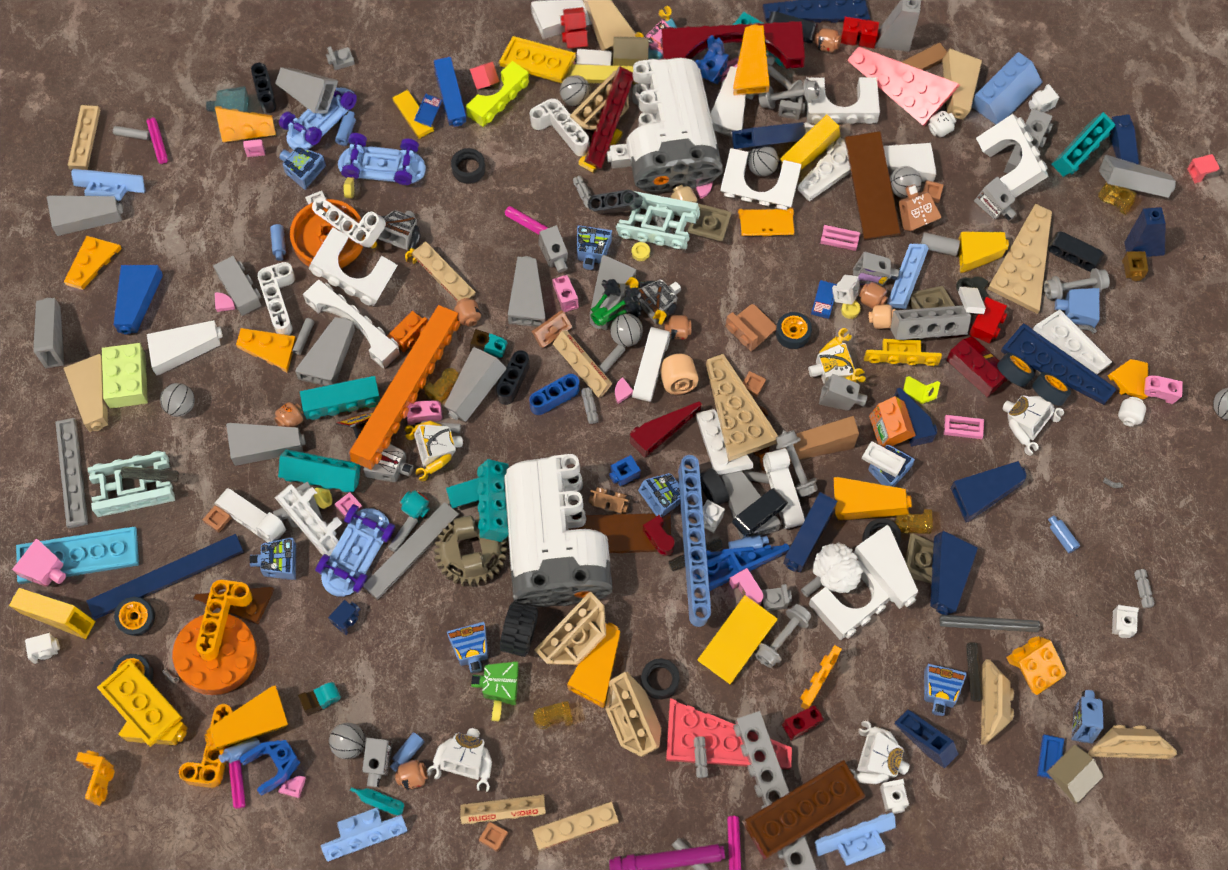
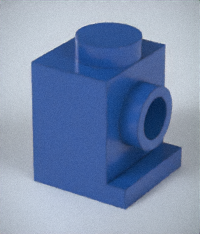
(626, 466)

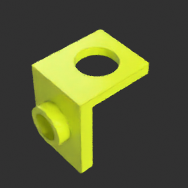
(919, 391)

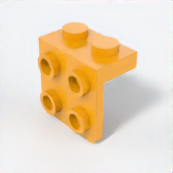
(1038, 663)
(101, 776)

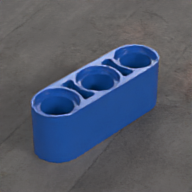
(550, 402)

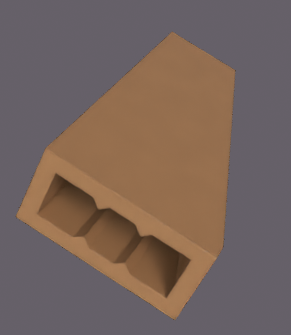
(827, 439)

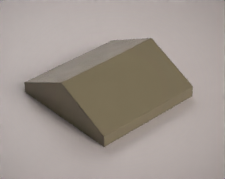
(629, 50)
(711, 223)
(930, 298)
(920, 558)
(1075, 773)

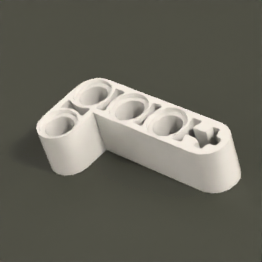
(554, 113)
(344, 221)
(276, 301)
(653, 355)
(779, 477)
(263, 525)

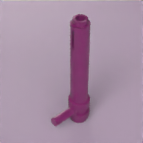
(669, 859)

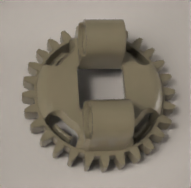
(474, 564)

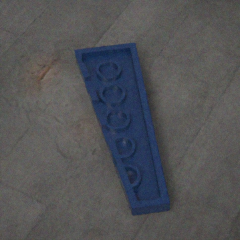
(819, 9)
(1048, 358)

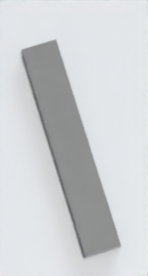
(71, 473)
(410, 551)

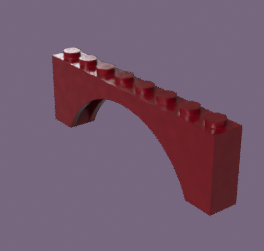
(781, 40)

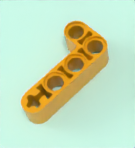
(219, 619)
(208, 765)

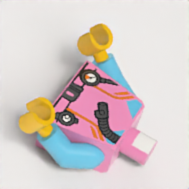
(655, 34)

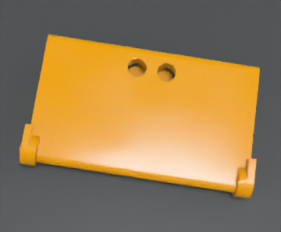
(755, 221)

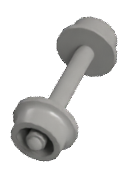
(796, 85)
(810, 90)
(1098, 279)
(805, 487)
(768, 655)

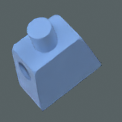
(1081, 306)

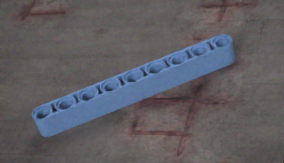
(694, 548)

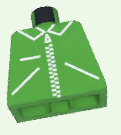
(498, 682)

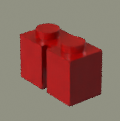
(574, 26)
(865, 28)
(986, 324)

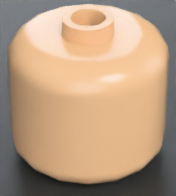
(678, 374)

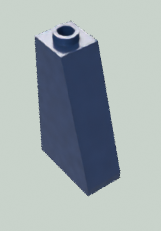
(768, 135)
(1148, 233)
(985, 489)
(810, 532)
(949, 571)

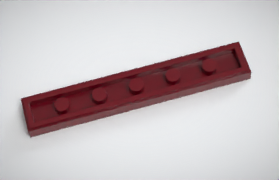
(609, 118)

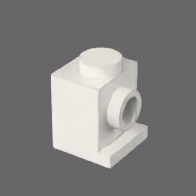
(1044, 99)
(618, 156)
(846, 289)
(712, 515)
(1119, 626)
(41, 647)
(890, 803)

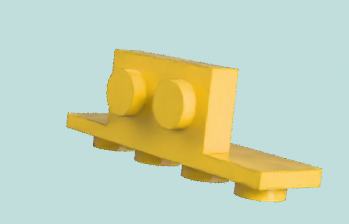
(902, 351)

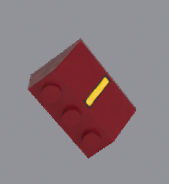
(977, 365)

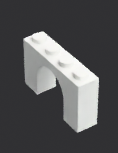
(863, 111)
(1030, 169)
(735, 184)
(327, 266)
(844, 619)

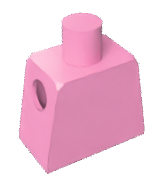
(40, 565)

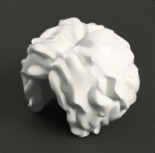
(837, 568)

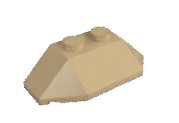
(590, 110)
(575, 633)
(995, 703)
(632, 715)
(1132, 743)

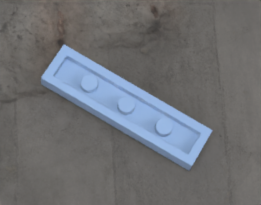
(908, 275)

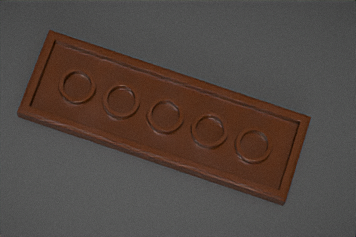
(872, 185)
(624, 530)
(803, 809)

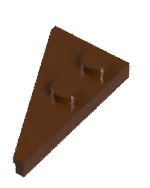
(251, 612)

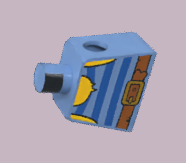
(470, 645)
(942, 687)

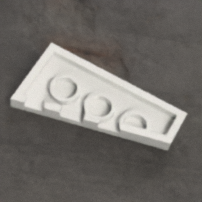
(827, 172)
(1070, 339)

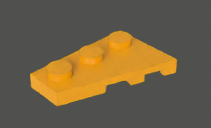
(243, 125)
(89, 260)
(268, 346)
(819, 678)

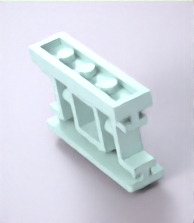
(660, 207)
(131, 498)

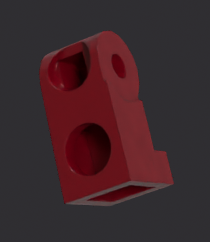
(657, 536)
(802, 722)

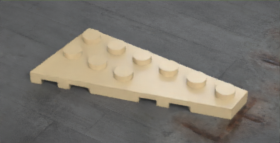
(1024, 266)
(740, 418)

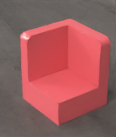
(484, 75)
(1201, 166)

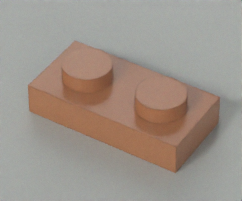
(551, 329)

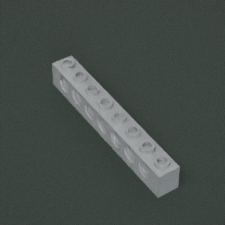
(755, 723)

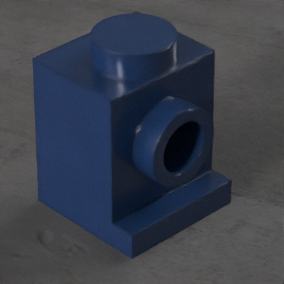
(344, 616)

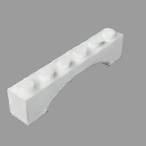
(322, 298)

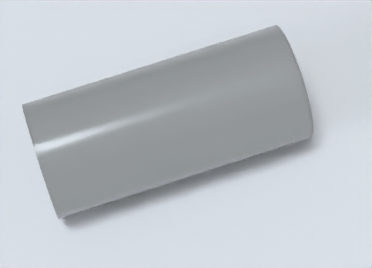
(940, 244)

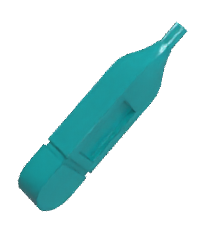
(380, 800)

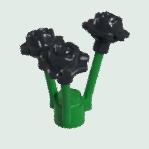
(633, 306)

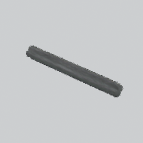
(989, 623)

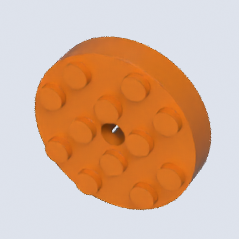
(310, 230)
(230, 667)

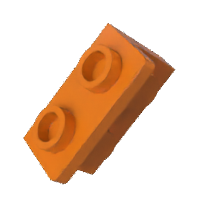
(408, 330)

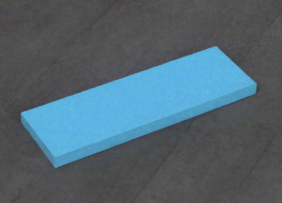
(91, 551)

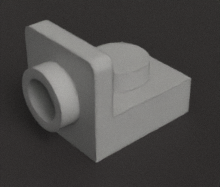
(340, 58)
(791, 109)
(776, 598)

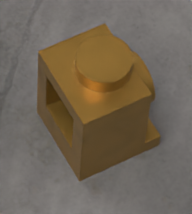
(1135, 265)

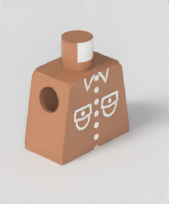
(917, 209)

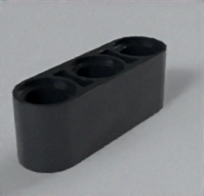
(809, 28)
(263, 88)
(623, 202)
(1075, 251)
(513, 385)
(759, 512)

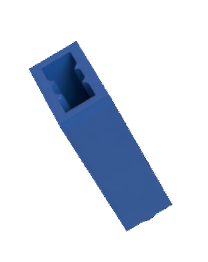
(449, 91)
(134, 295)

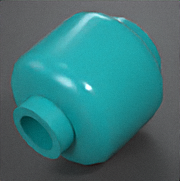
(415, 504)

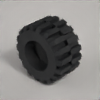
(518, 629)

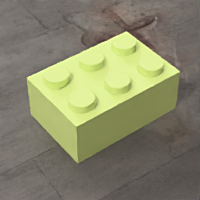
(124, 375)

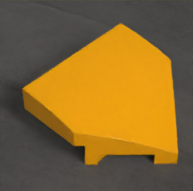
(1131, 378)

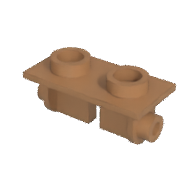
(616, 501)

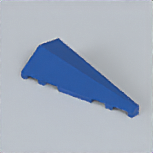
(729, 562)

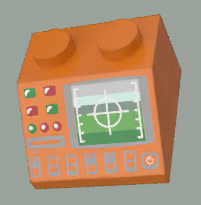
(891, 422)

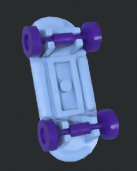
(311, 126)
(382, 163)
(355, 551)

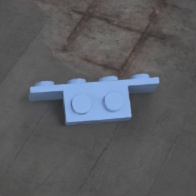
(107, 183)
(362, 832)
(858, 841)

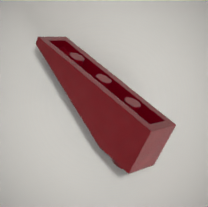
(657, 431)

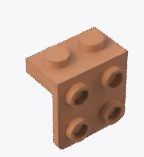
(750, 326)

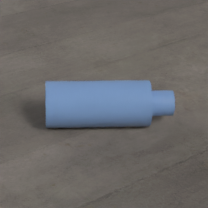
(345, 128)
(278, 241)
(1063, 534)
(753, 541)
(407, 751)
(235, 752)

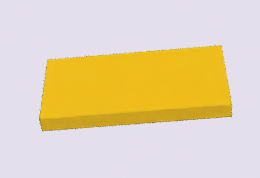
(538, 59)
(737, 639)
(139, 703)

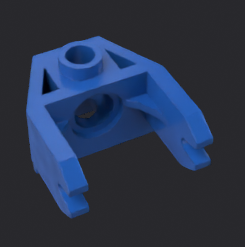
(714, 58)
(286, 764)

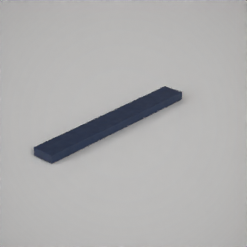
(166, 575)

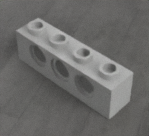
(1037, 125)
(930, 322)

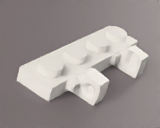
(299, 509)

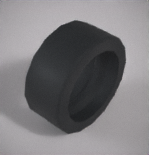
(470, 177)
(713, 487)
(880, 523)
(657, 663)

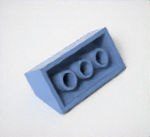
(1007, 89)

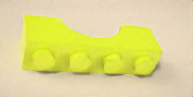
(484, 108)

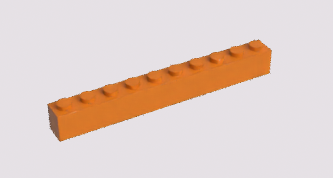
(404, 388)

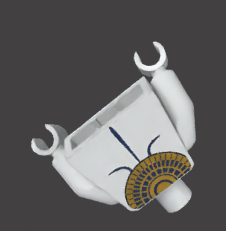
(1029, 417)
(464, 756)
(880, 756)

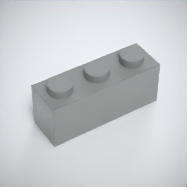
(238, 285)

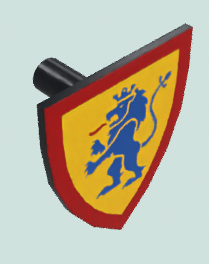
(355, 422)

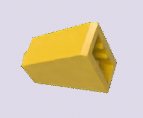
(980, 248)
(172, 737)

